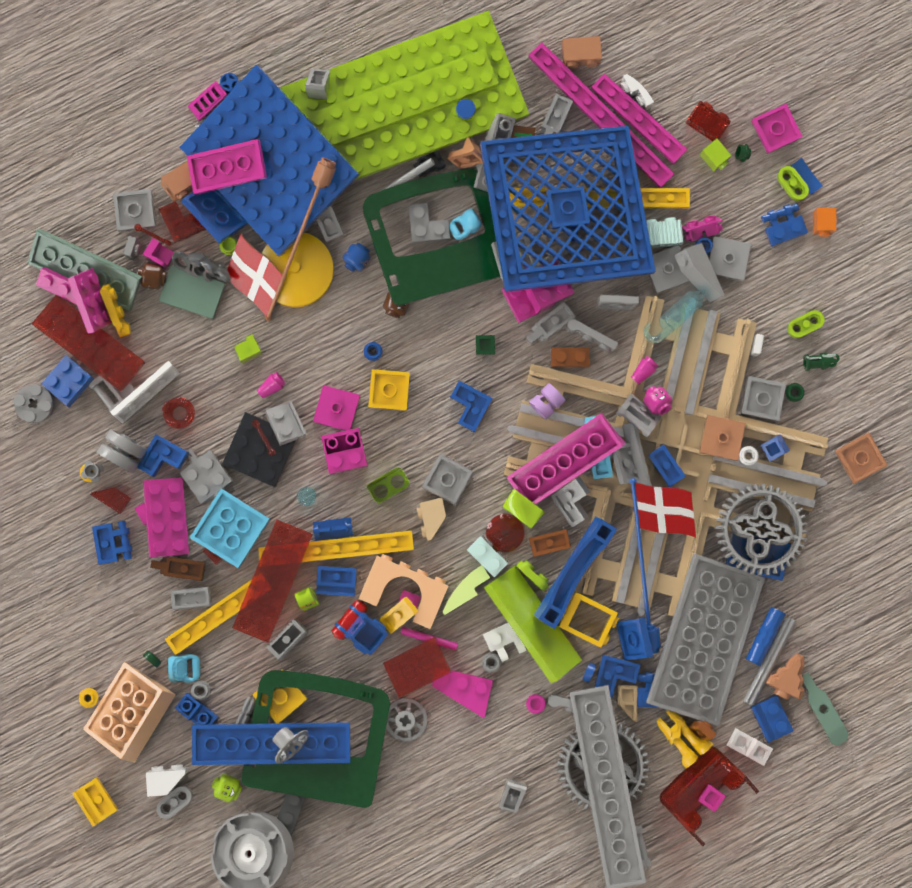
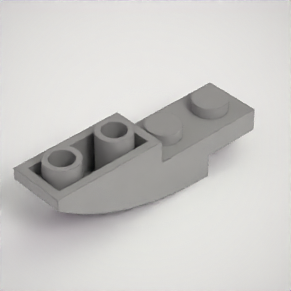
(500, 129)

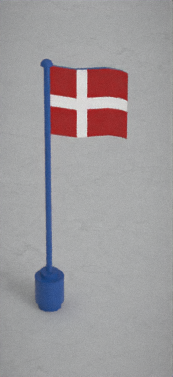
(661, 512)

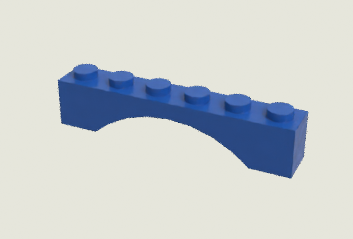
(560, 593)

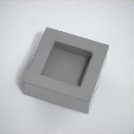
(132, 248)

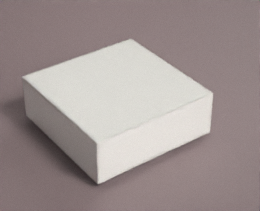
(757, 343)

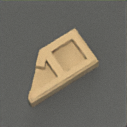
(628, 700)

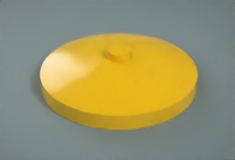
(308, 274)

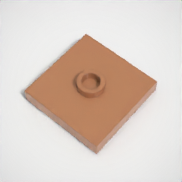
(722, 438)
(861, 458)

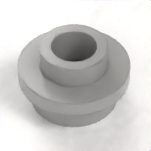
(495, 667)
(194, 690)

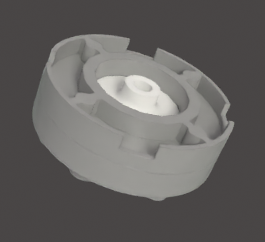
(252, 851)

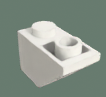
(163, 781)

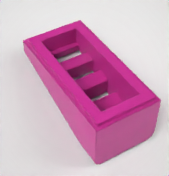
(203, 96)

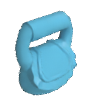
(469, 222)
(178, 668)

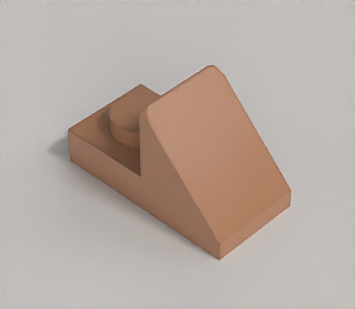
(468, 156)

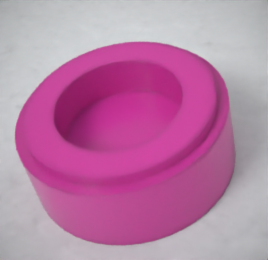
(535, 703)

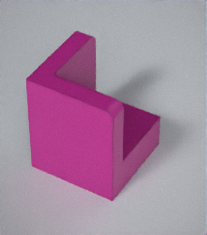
(158, 253)

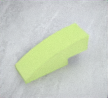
(465, 590)

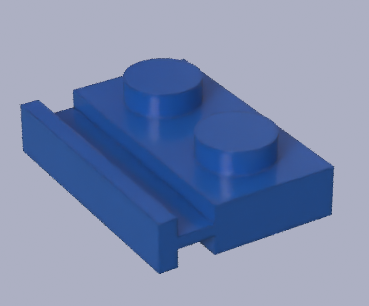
(336, 581)
(772, 718)

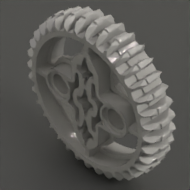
(757, 514)
(578, 761)

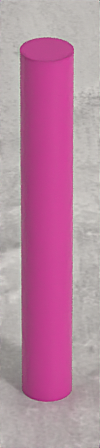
(424, 637)

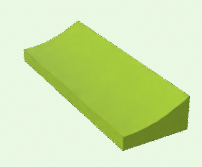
(544, 643)

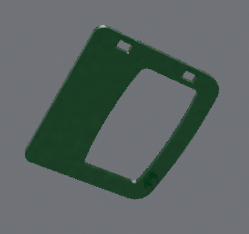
(441, 269)
(331, 782)

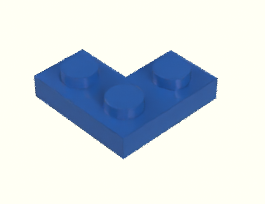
(475, 403)
(160, 451)
(613, 669)

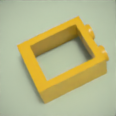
(571, 608)

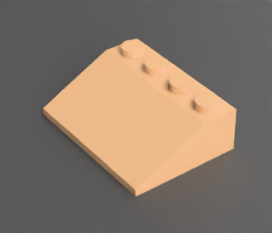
(129, 713)

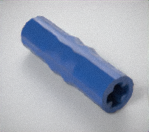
(765, 636)

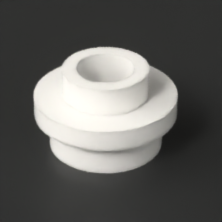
(754, 455)

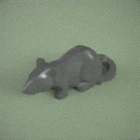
(199, 264)

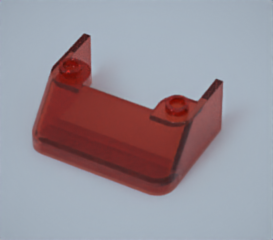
(684, 791)

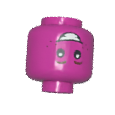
(658, 400)

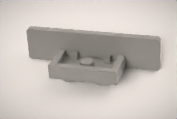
(630, 458)

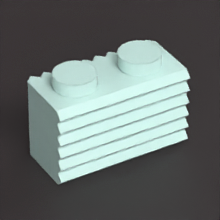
(665, 233)

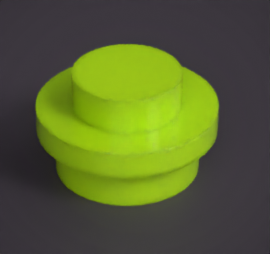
(228, 246)

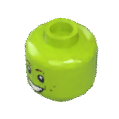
(226, 788)

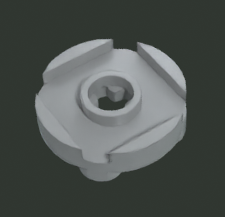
(44, 406)

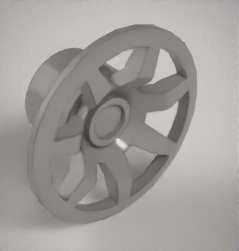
(406, 720)
(287, 741)

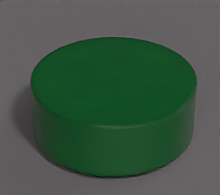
(152, 658)

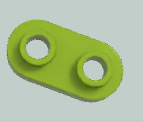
(794, 182)
(805, 325)
(539, 580)

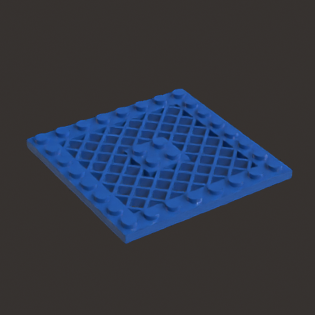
(567, 208)

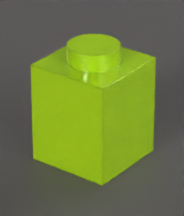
(716, 155)

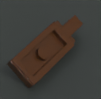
(180, 568)

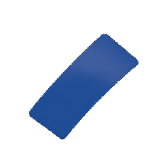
(806, 174)

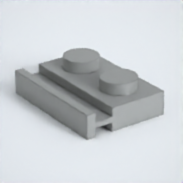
(285, 423)

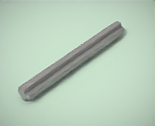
(769, 661)

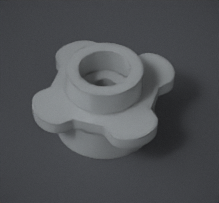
(87, 471)

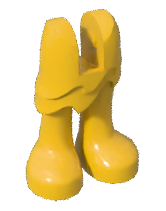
(673, 735)

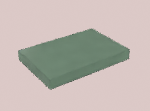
(192, 293)

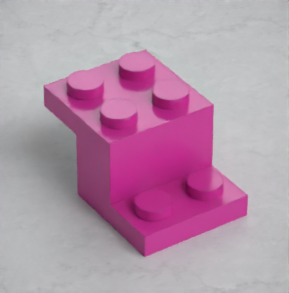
(535, 301)

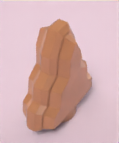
(788, 679)

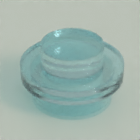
(306, 496)

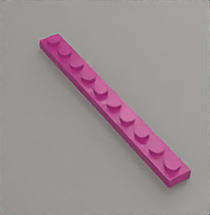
(597, 111)

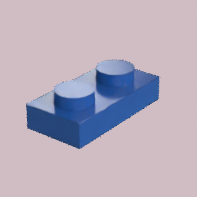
(666, 465)

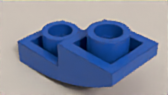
(196, 711)

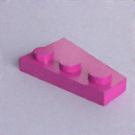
(467, 690)

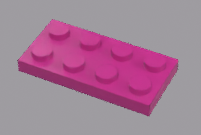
(226, 167)
(165, 517)

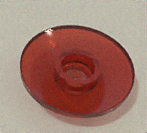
(515, 529)

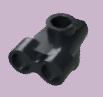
(439, 162)

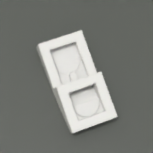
(749, 747)

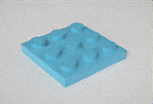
(230, 528)

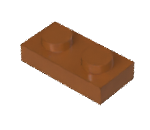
(570, 357)
(549, 542)
(702, 730)

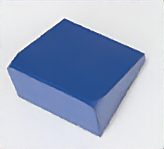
(775, 447)

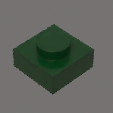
(485, 344)

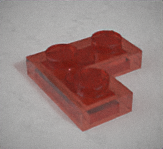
(180, 226)

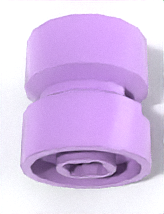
(553, 398)

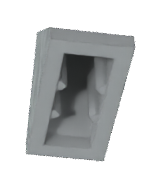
(318, 84)

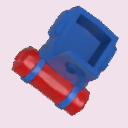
(357, 626)

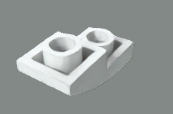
(632, 88)

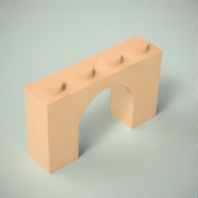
(431, 589)

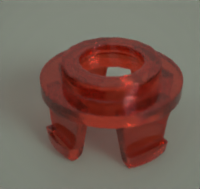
(169, 407)

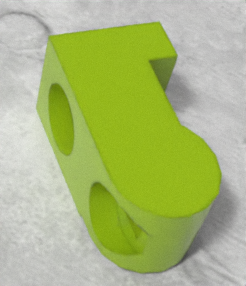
(307, 599)

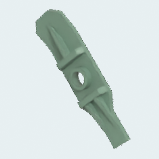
(829, 719)

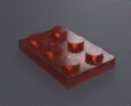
(417, 667)

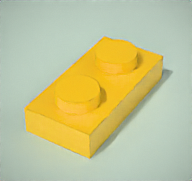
(398, 615)

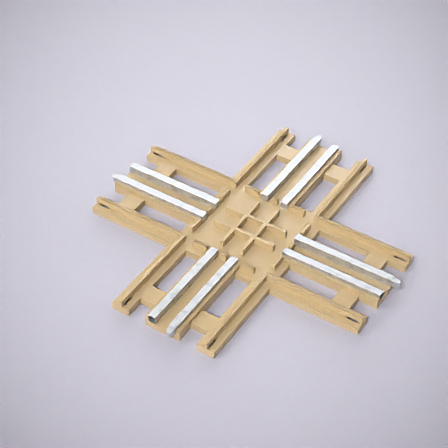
(682, 435)

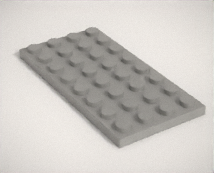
(705, 640)

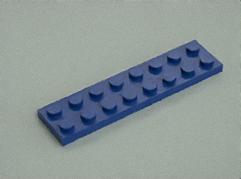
(254, 743)

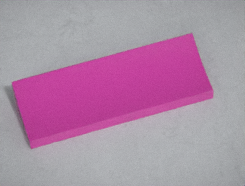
(566, 459)

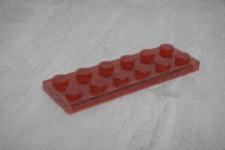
(95, 350)
(272, 581)

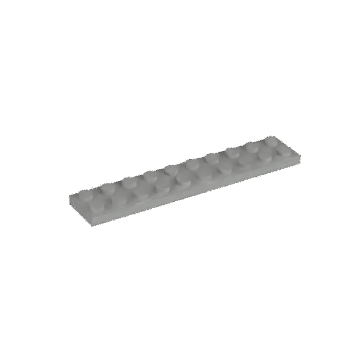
(607, 787)

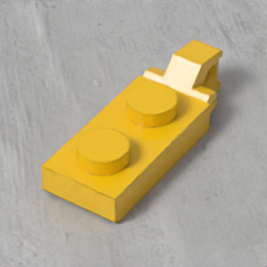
(115, 312)

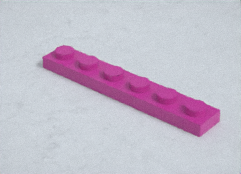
(638, 118)

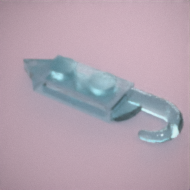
(676, 315)

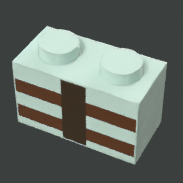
(488, 555)

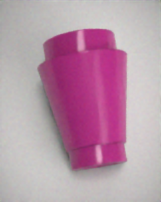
(644, 370)
(271, 385)

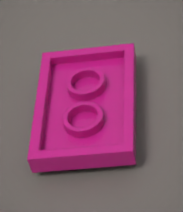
(89, 300)

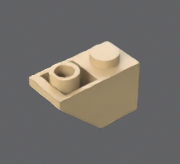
(433, 517)

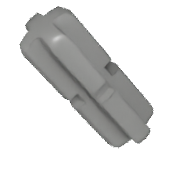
(247, 709)

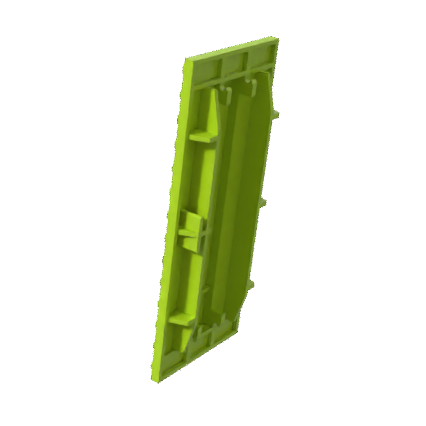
(407, 96)

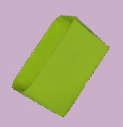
(380, 481)
(523, 508)

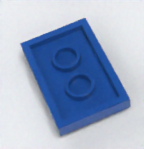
(215, 214)
(774, 554)

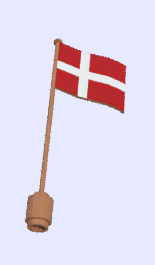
(254, 272)

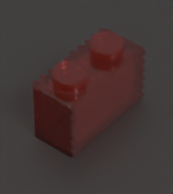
(708, 121)

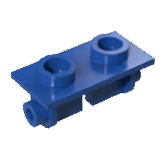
(332, 529)

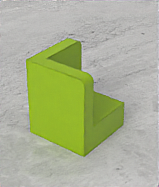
(248, 349)

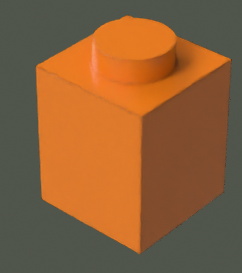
(824, 221)

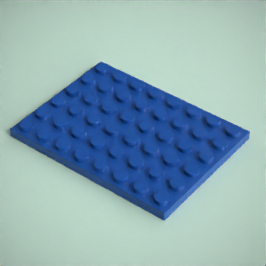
(290, 154)

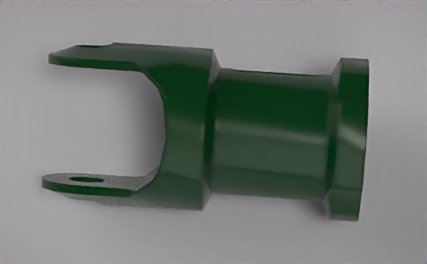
(821, 361)

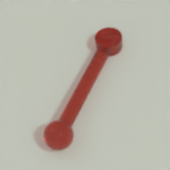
(138, 227)
(255, 423)

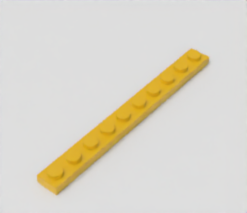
(652, 198)

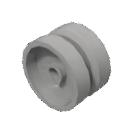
(121, 450)

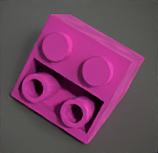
(344, 451)

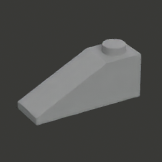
(699, 271)

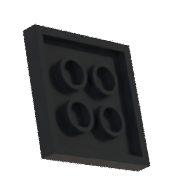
(250, 454)

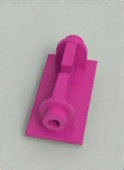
(709, 225)

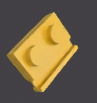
(95, 801)

